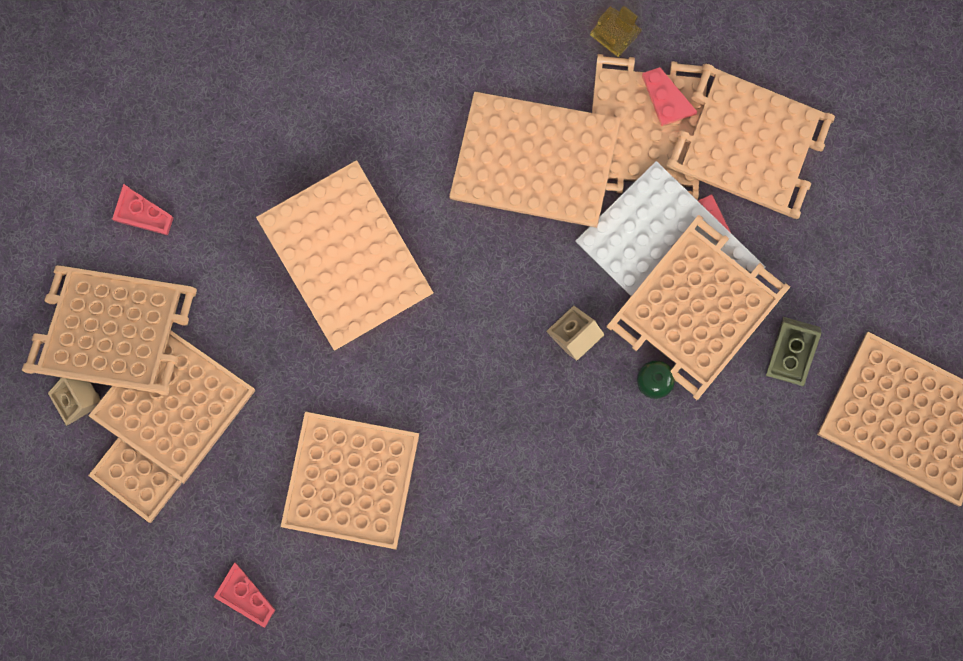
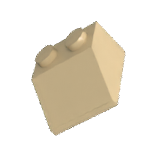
(575, 332)
(73, 398)

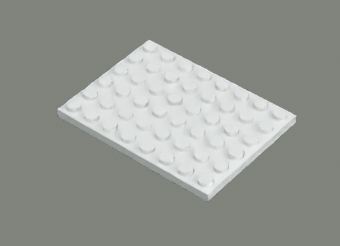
(645, 226)

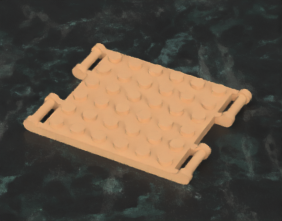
(640, 134)
(750, 141)
(698, 306)
(110, 329)

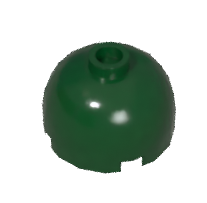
(655, 379)

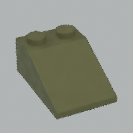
(793, 351)

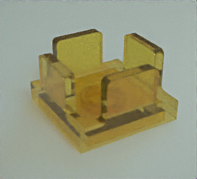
(616, 29)

